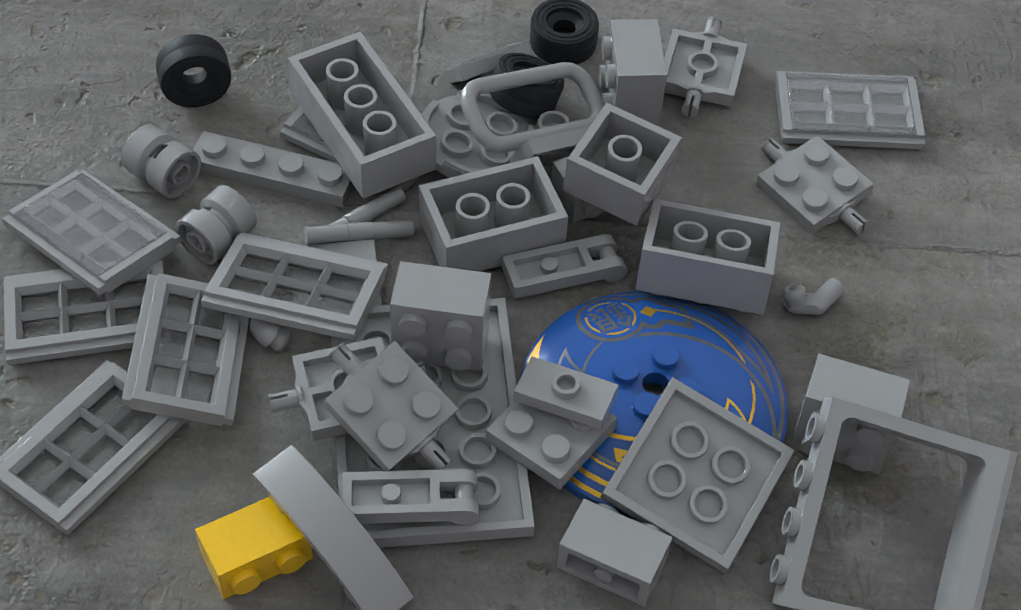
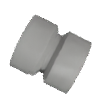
(161, 161)
(214, 227)

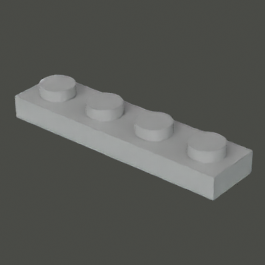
(273, 169)

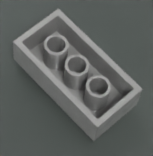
(362, 114)

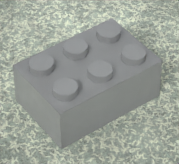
(491, 215)
(708, 256)

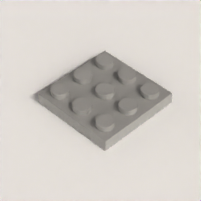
(698, 474)

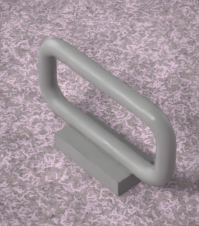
(547, 142)

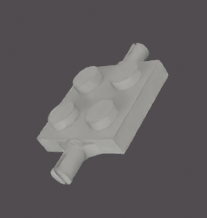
(703, 66)
(815, 185)
(317, 379)
(390, 407)

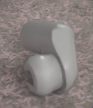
(807, 303)
(269, 334)

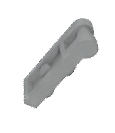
(563, 265)
(411, 496)

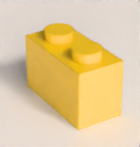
(251, 547)

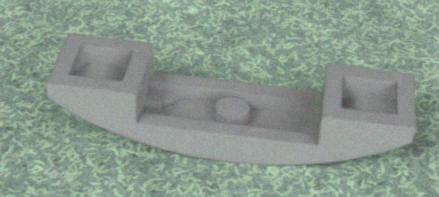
(332, 532)

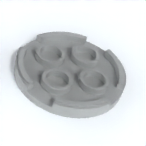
(456, 145)

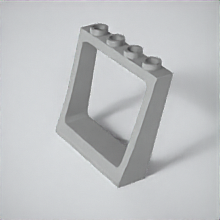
(974, 526)

